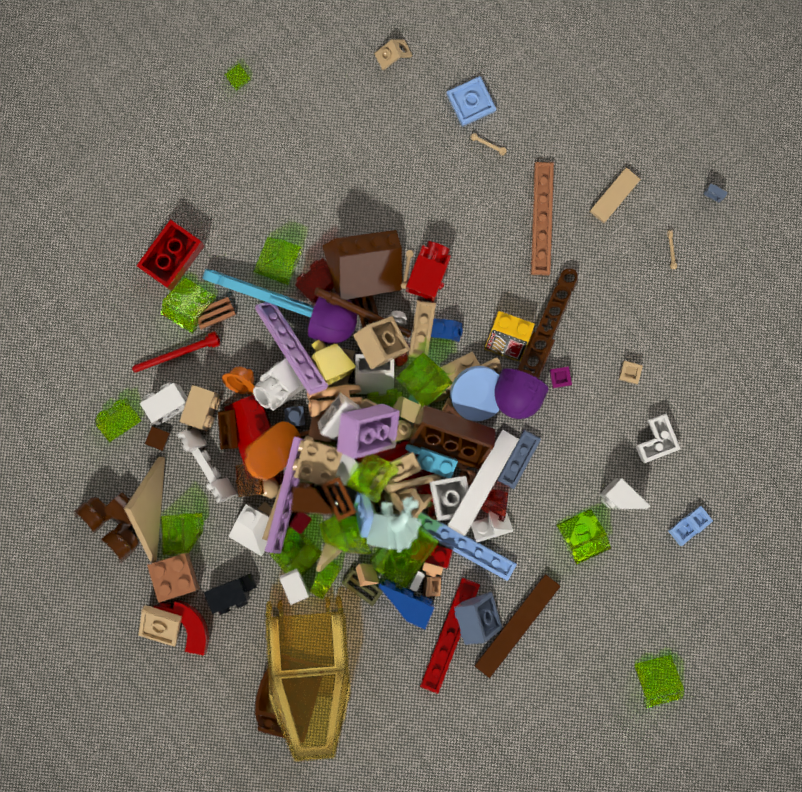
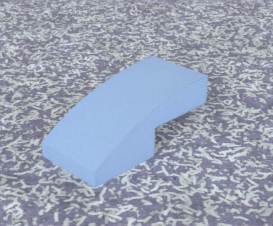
(690, 525)

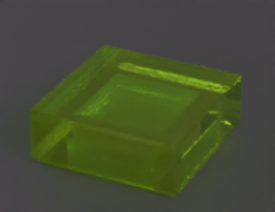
(237, 77)

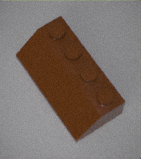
(452, 436)
(310, 500)

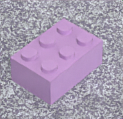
(367, 430)

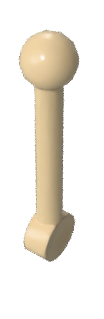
(502, 151)
(409, 254)
(673, 265)

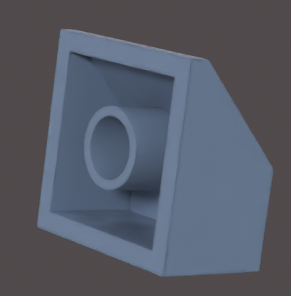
(478, 619)

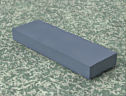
(519, 459)

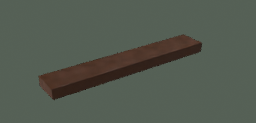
(517, 626)

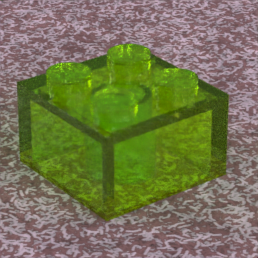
(424, 380)

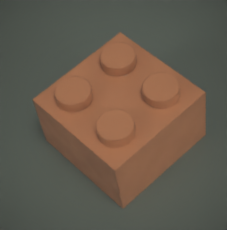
(173, 577)

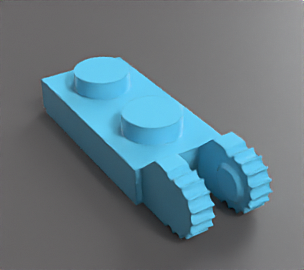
(434, 461)

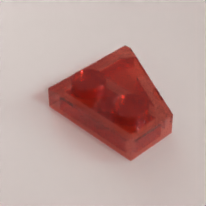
(496, 503)

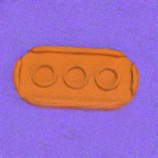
(271, 451)

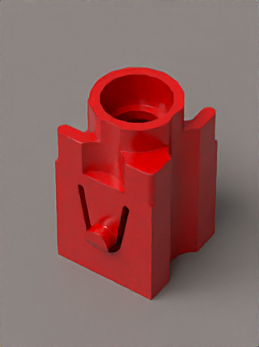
(429, 271)

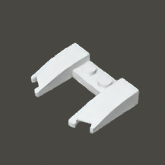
(194, 442)

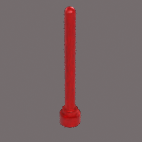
(211, 340)

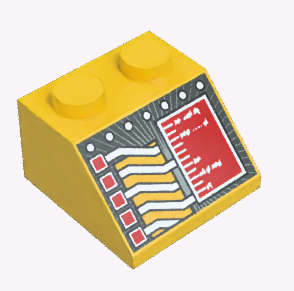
(509, 336)

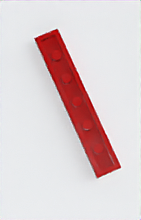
(447, 639)

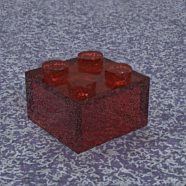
(316, 277)

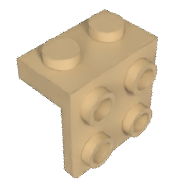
(317, 462)

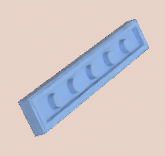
(468, 547)

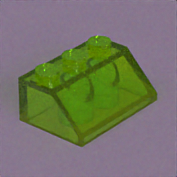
(404, 565)

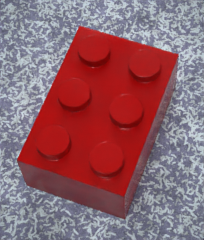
(170, 255)

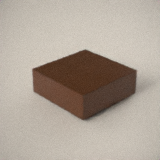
(157, 438)

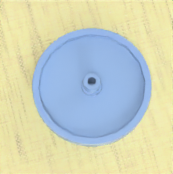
(474, 393)

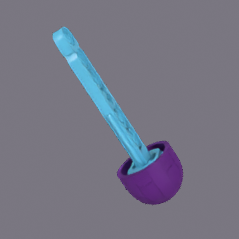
(327, 321)

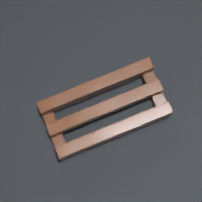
(232, 313)

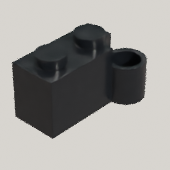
(352, 494)
(230, 594)

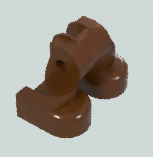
(96, 513)

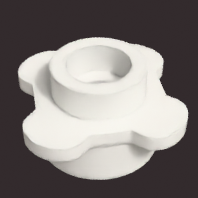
(399, 317)

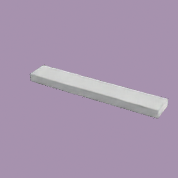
(483, 483)

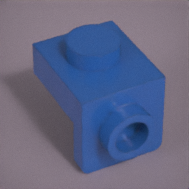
(447, 329)

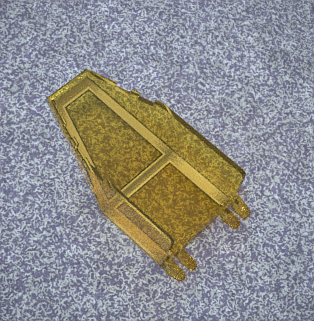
(309, 678)

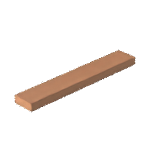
(542, 218)

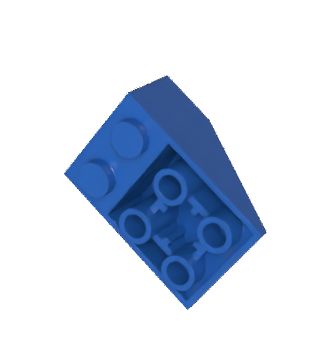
(413, 608)

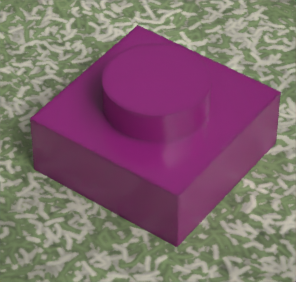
(560, 377)

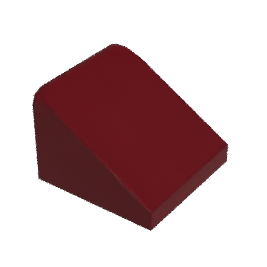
(299, 521)

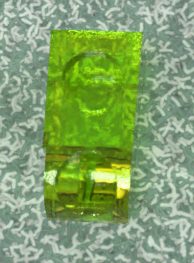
(325, 579)

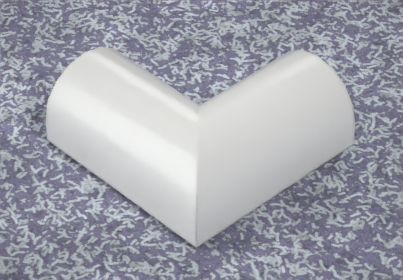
(663, 442)

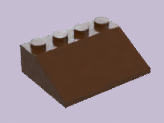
(365, 264)

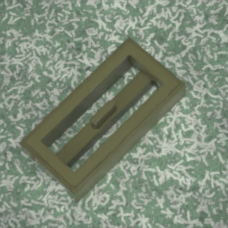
(365, 598)

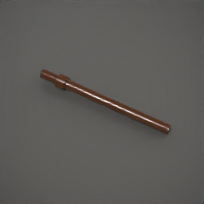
(334, 299)

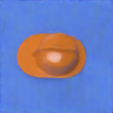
(240, 380)

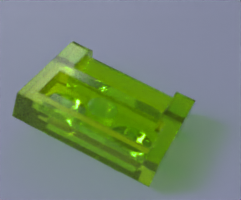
(367, 473)

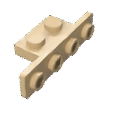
(455, 367)

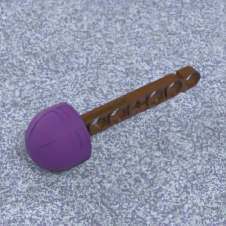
(520, 391)

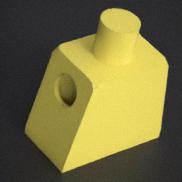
(331, 362)

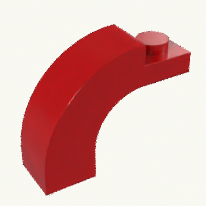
(194, 624)

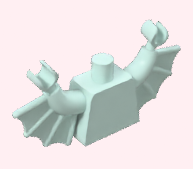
(394, 530)

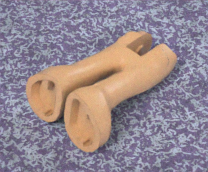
(316, 406)

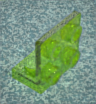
(186, 304)
(659, 681)

